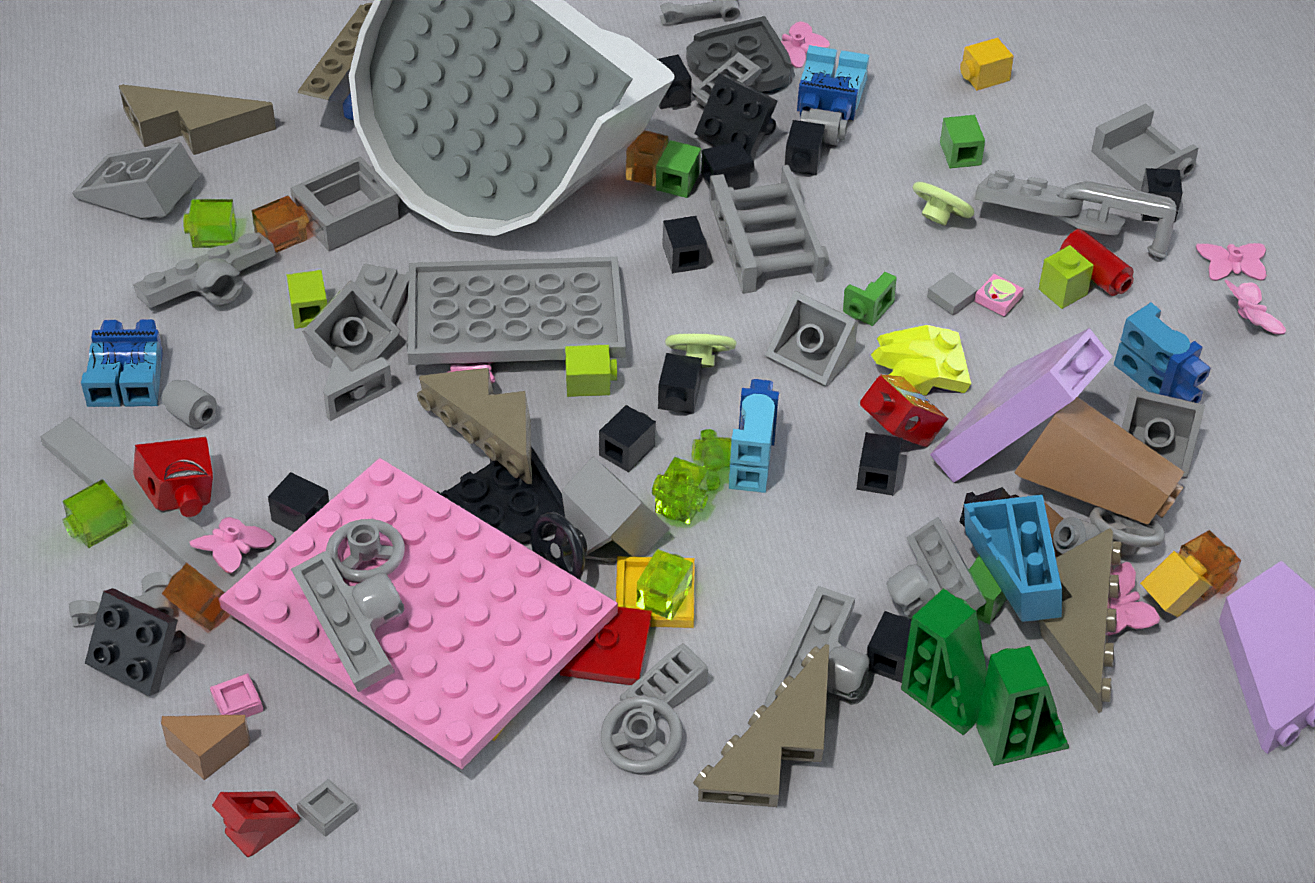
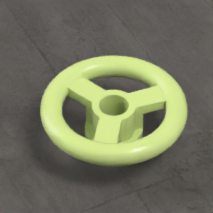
(941, 203)
(701, 345)

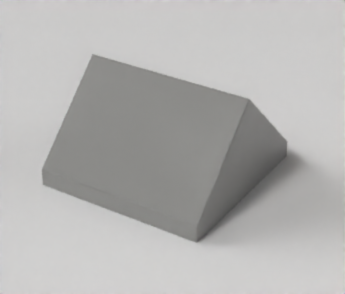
(350, 329)
(813, 339)
(1164, 425)

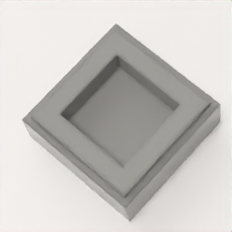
(952, 293)
(326, 807)

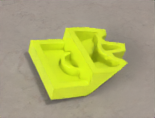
(925, 358)

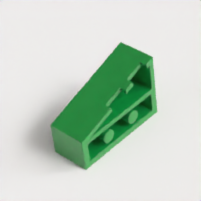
(946, 661)
(1018, 709)

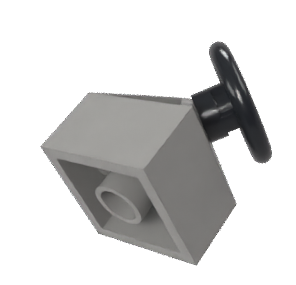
(599, 522)

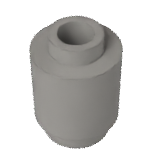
(834, 124)
(189, 403)
(1073, 532)

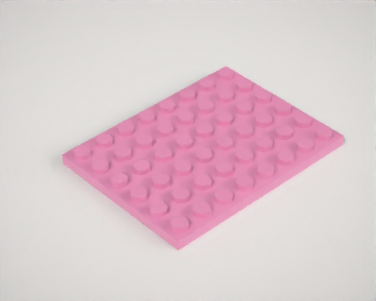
(477, 623)

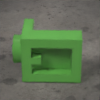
(873, 302)

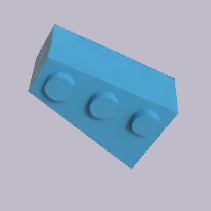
(1018, 552)

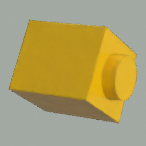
(986, 64)
(1177, 583)

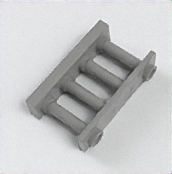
(741, 244)

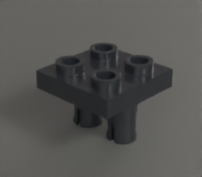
(736, 114)
(132, 641)

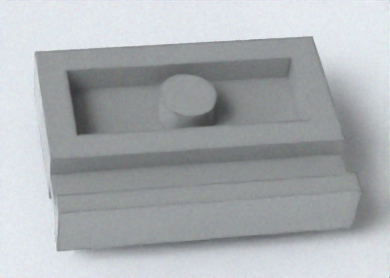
(384, 288)

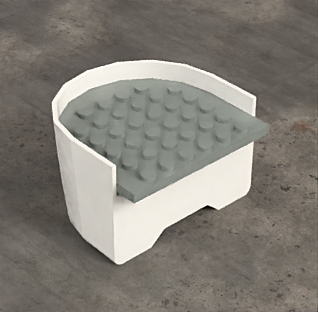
(495, 105)

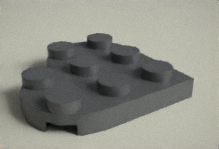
(753, 40)

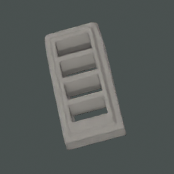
(703, 90)
(682, 666)

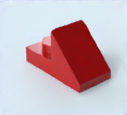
(254, 818)

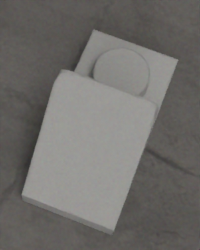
(352, 389)

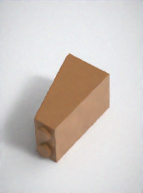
(1101, 465)

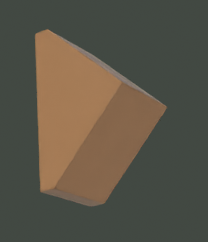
(206, 740)

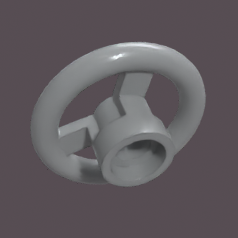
(1128, 531)
(364, 546)
(640, 716)

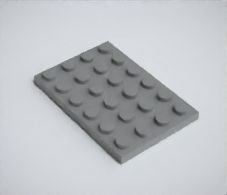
(513, 309)

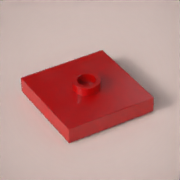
(615, 651)

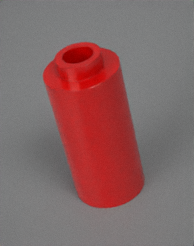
(1108, 270)

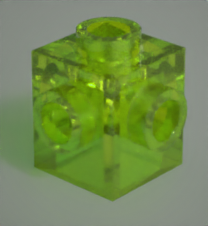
(681, 490)

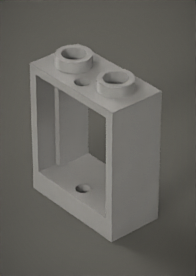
(337, 184)

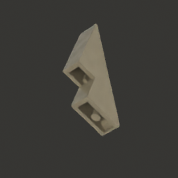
(331, 75)
(200, 118)
(491, 421)
(1082, 632)
(785, 730)

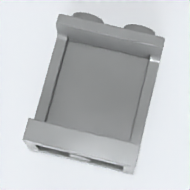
(1132, 145)

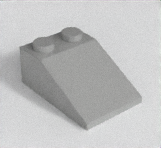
(141, 180)

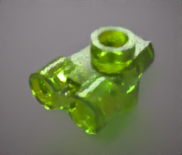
(712, 453)

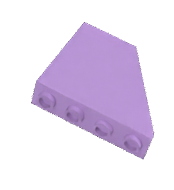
(1021, 402)
(1273, 652)

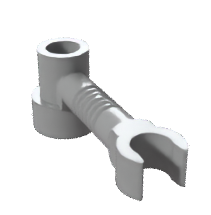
(675, 12)
(153, 584)

